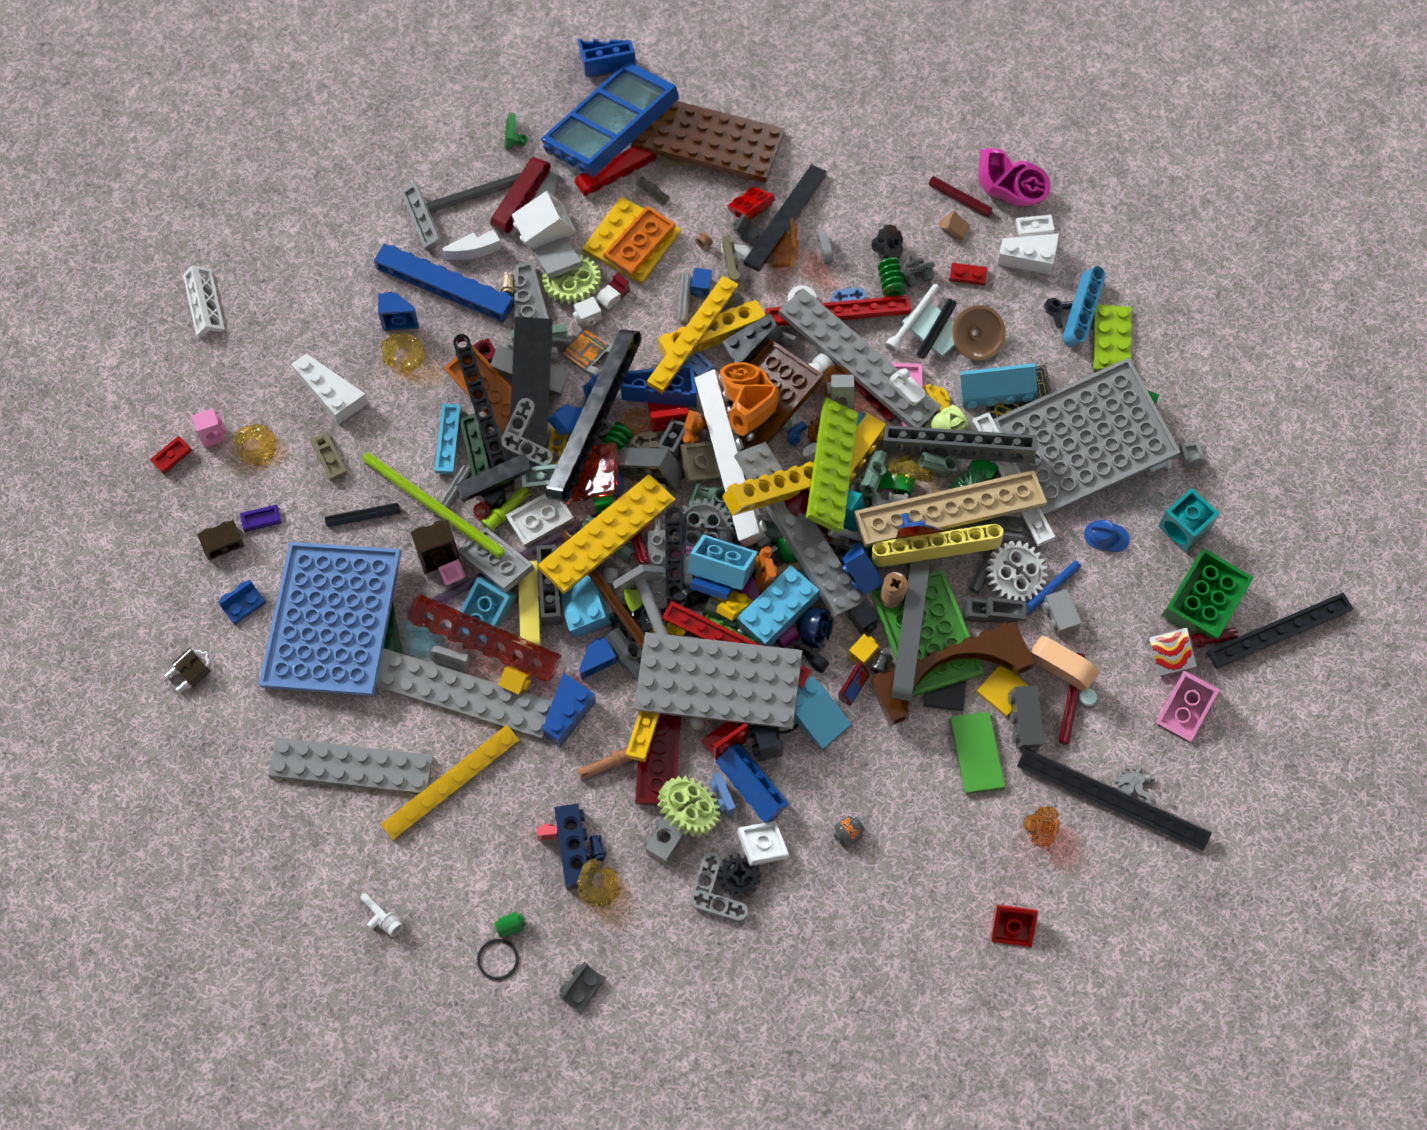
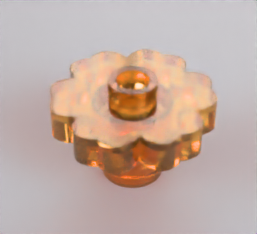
(1042, 826)

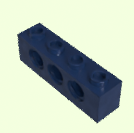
(564, 816)

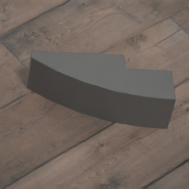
(994, 610)

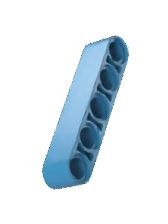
(1084, 306)

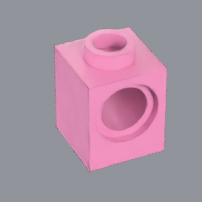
(452, 572)

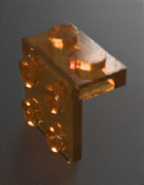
(787, 249)

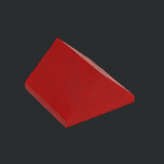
(1013, 925)

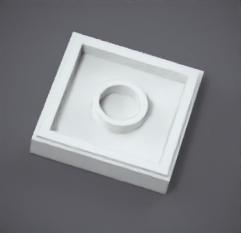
(763, 843)

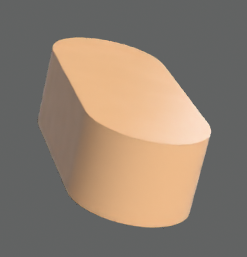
(1064, 663)

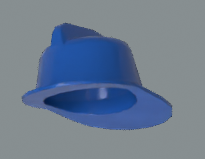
(1106, 536)

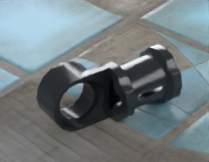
(816, 661)

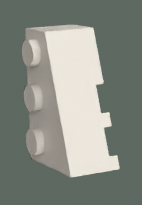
(1029, 253)

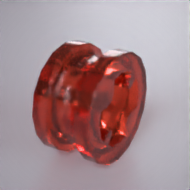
(481, 505)

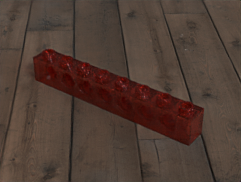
(493, 634)

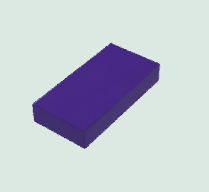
(260, 518)

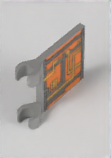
(586, 350)

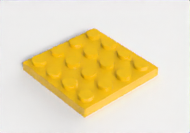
(612, 226)

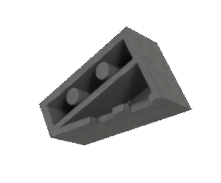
(658, 462)

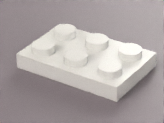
(538, 519)

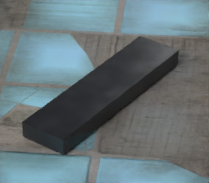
(494, 477)

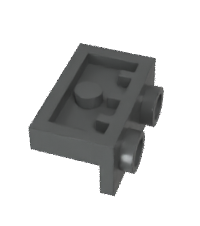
(581, 986)

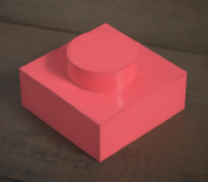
(547, 832)

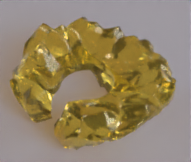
(408, 342)
(267, 443)
(909, 469)
(592, 895)

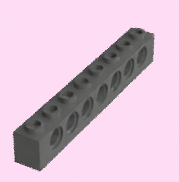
(960, 444)

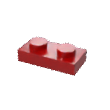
(968, 273)
(171, 455)

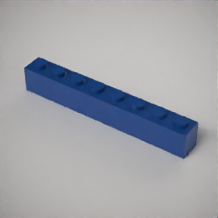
(444, 282)

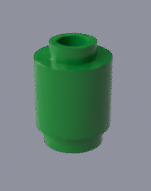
(510, 924)

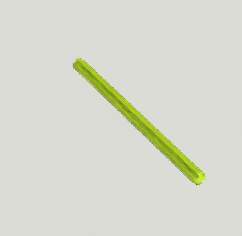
(433, 505)

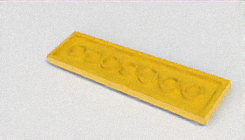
(606, 534)

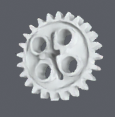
(1025, 557)

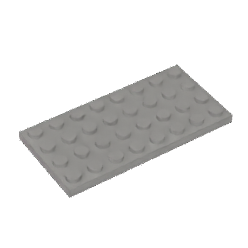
(718, 680)

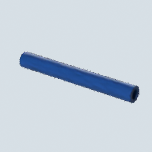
(1052, 586)

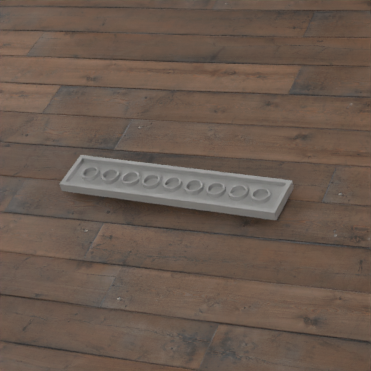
(855, 355)
(804, 538)
(462, 693)

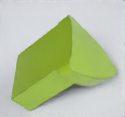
(633, 599)

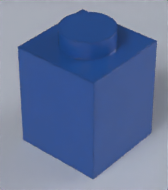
(701, 282)

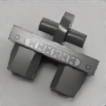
(925, 269)

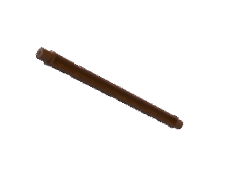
(613, 601)

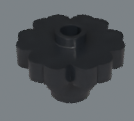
(888, 242)

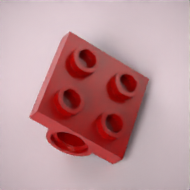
(751, 203)

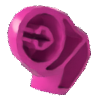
(1014, 182)

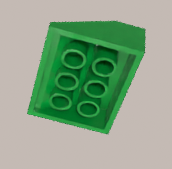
(1207, 595)

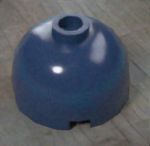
(813, 623)

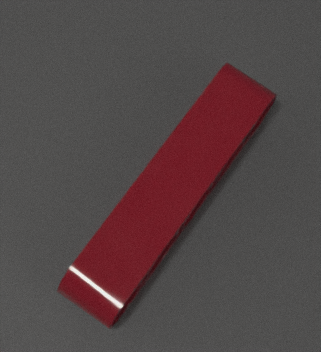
(520, 193)

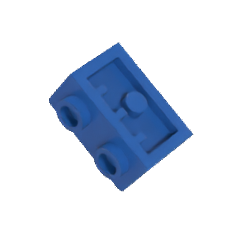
(241, 601)

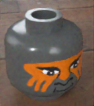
(848, 830)

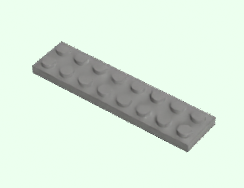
(350, 766)

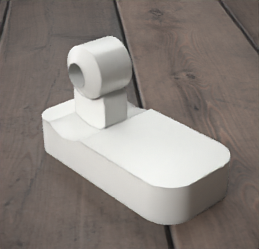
(907, 387)

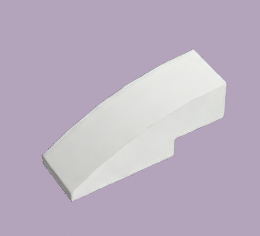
(472, 246)

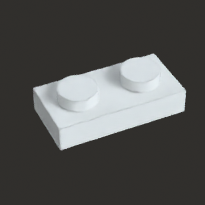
(1034, 225)

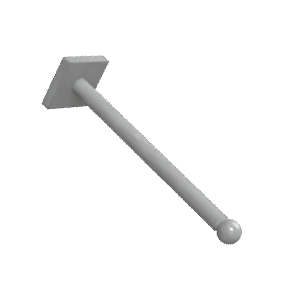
(638, 580)

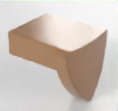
(955, 225)

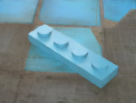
(447, 439)

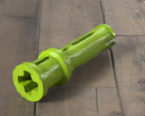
(498, 515)

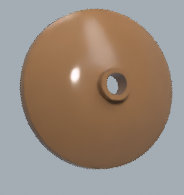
(989, 331)

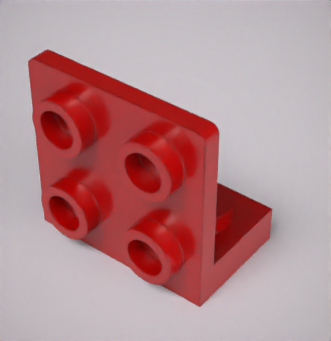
(662, 415)
(724, 737)

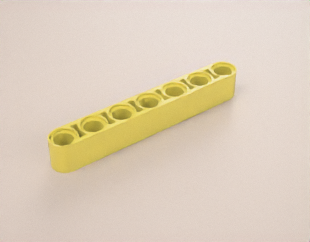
(928, 545)

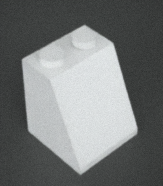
(543, 221)

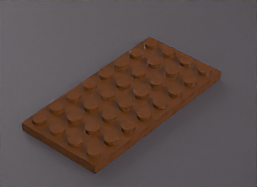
(713, 140)

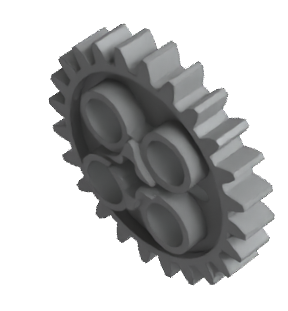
(704, 512)

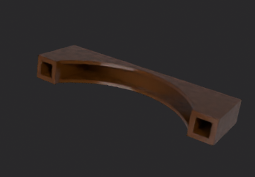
(1000, 646)

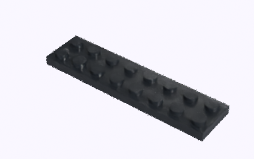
(531, 381)

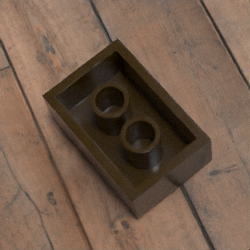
(435, 545)

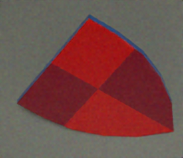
(912, 529)

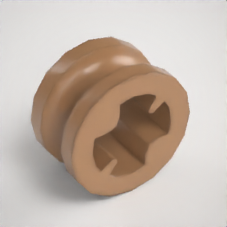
(704, 241)

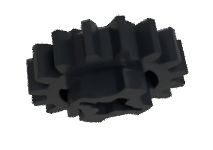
(731, 876)

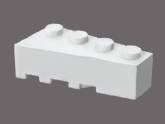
(330, 390)

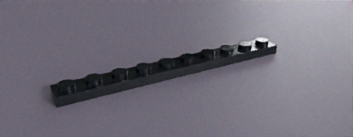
(1114, 799)

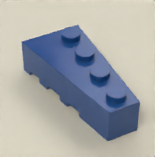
(679, 392)

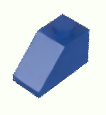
(597, 657)

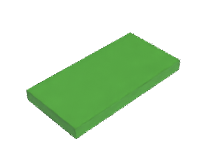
(977, 753)

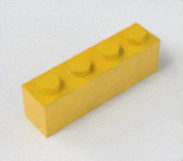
(867, 436)

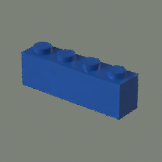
(752, 783)

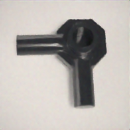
(1054, 307)

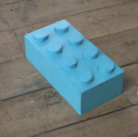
(778, 607)

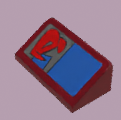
(854, 684)

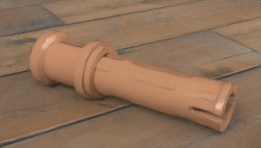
(616, 759)

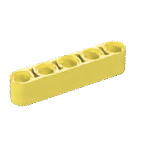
(529, 606)

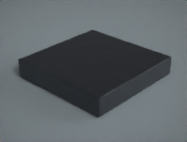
(948, 697)

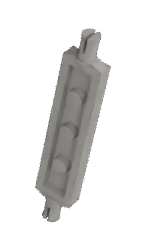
(656, 554)

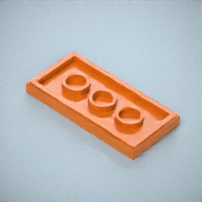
(639, 241)

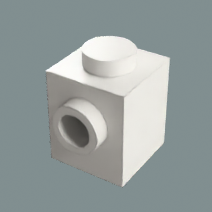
(587, 312)

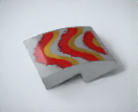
(1173, 651)

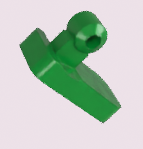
(510, 137)

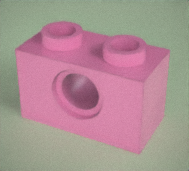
(209, 427)

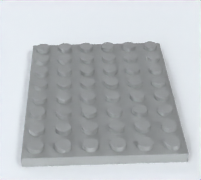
(1092, 434)

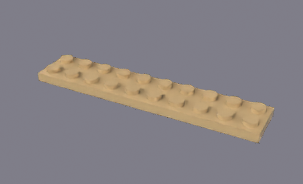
(953, 506)

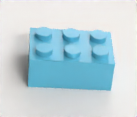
(722, 562)

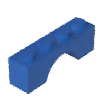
(566, 417)

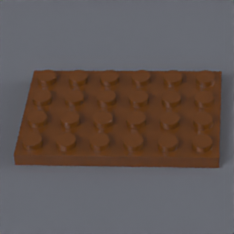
(795, 384)

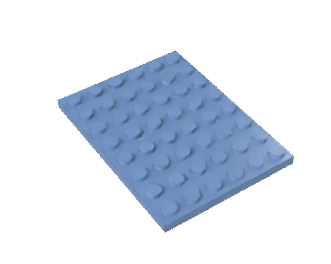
(330, 619)

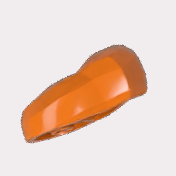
(752, 394)

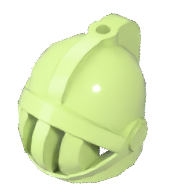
(949, 418)

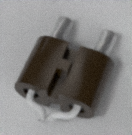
(190, 667)

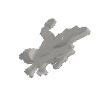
(1135, 781)

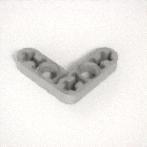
(517, 434)
(706, 892)

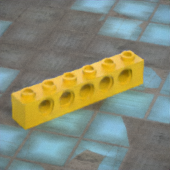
(750, 310)
(768, 489)

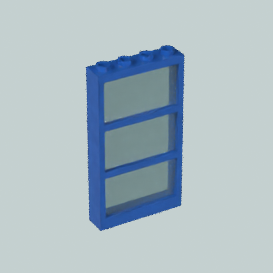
(610, 118)

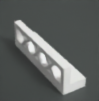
(197, 300)

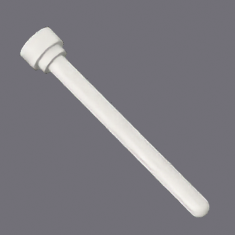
(894, 344)

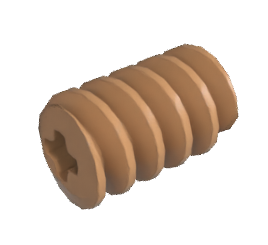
(894, 590)

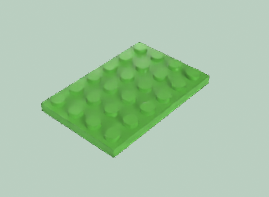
(940, 627)

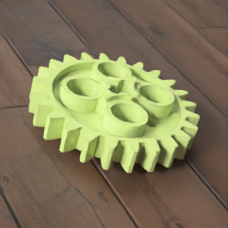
(575, 283)
(695, 817)

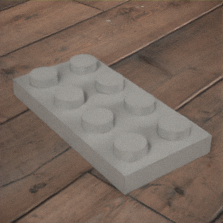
(502, 571)

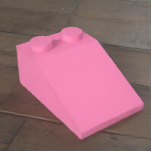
(1188, 705)

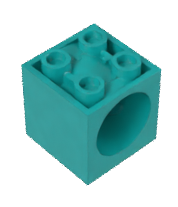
(1188, 519)

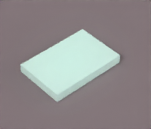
(923, 325)

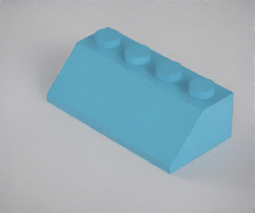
(998, 385)

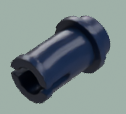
(597, 848)

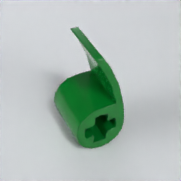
(898, 482)

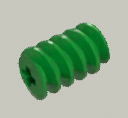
(891, 277)
(618, 435)

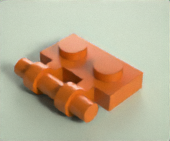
(694, 425)
(765, 570)

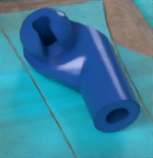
(794, 433)

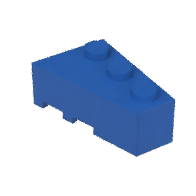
(604, 56)
(567, 710)

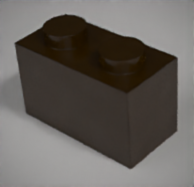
(220, 539)

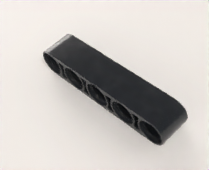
(673, 545)

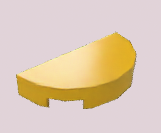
(938, 394)

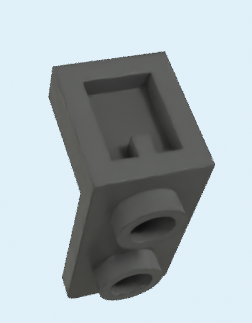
(747, 230)

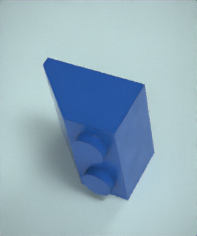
(396, 312)
(862, 569)

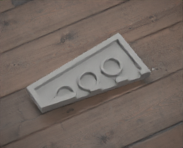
(528, 294)

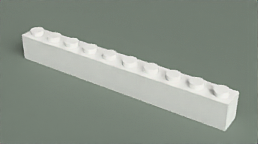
(726, 444)

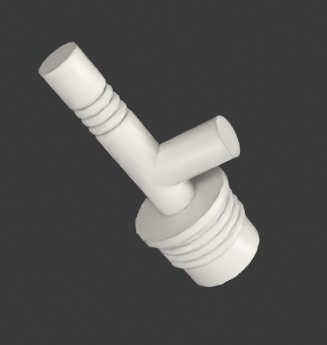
(387, 922)

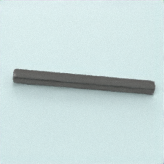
(472, 193)

